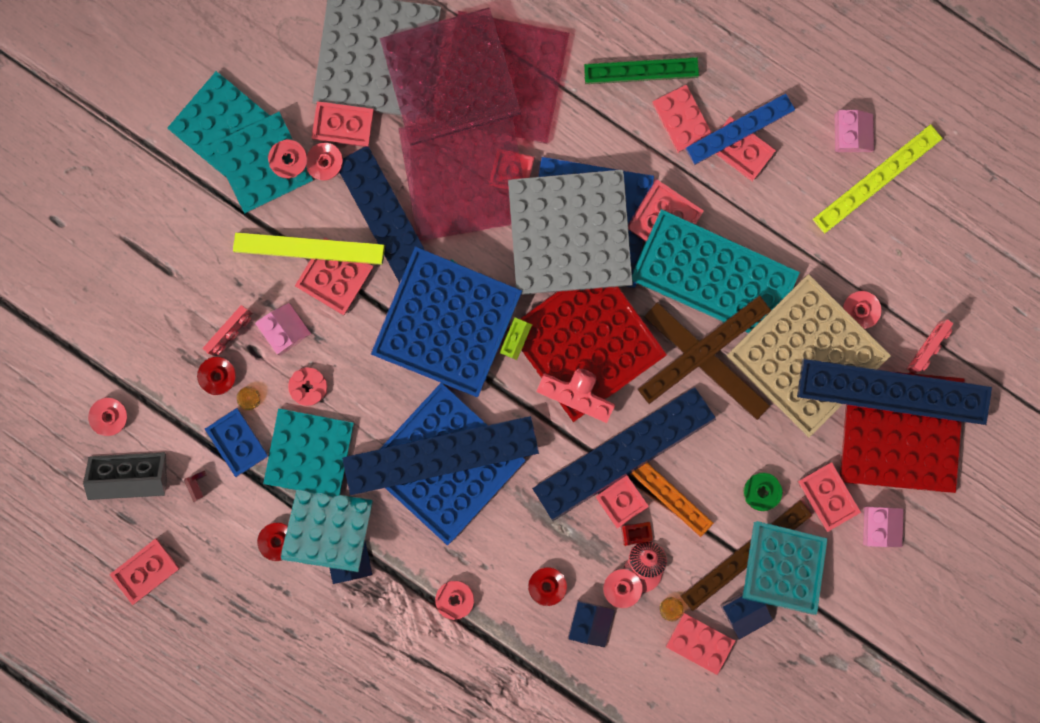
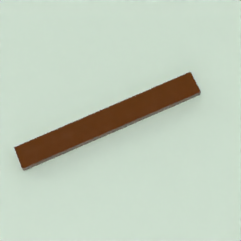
(704, 349)
(712, 367)
(738, 560)

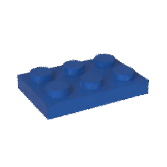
(236, 442)

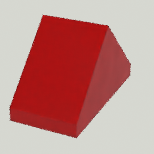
(636, 533)

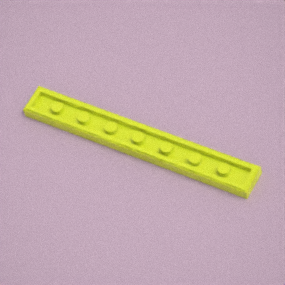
(877, 179)
(309, 248)

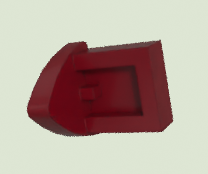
(193, 486)

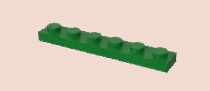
(641, 70)

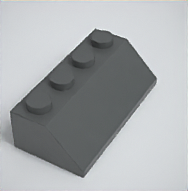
(125, 476)

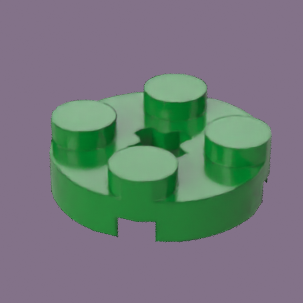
(771, 485)

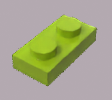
(515, 338)

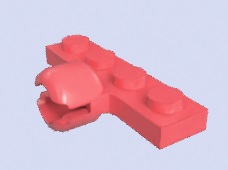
(577, 394)

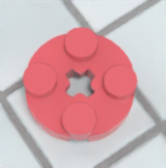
(283, 148)
(300, 378)
(465, 597)

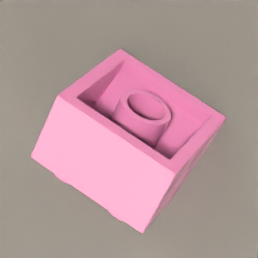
(854, 131)
(283, 329)
(883, 527)

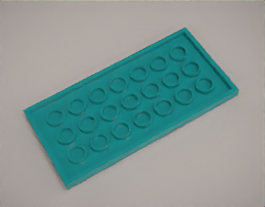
(708, 269)

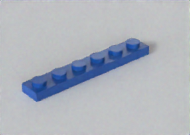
(740, 129)

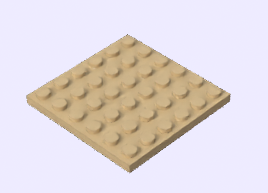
(799, 328)

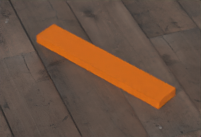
(673, 499)

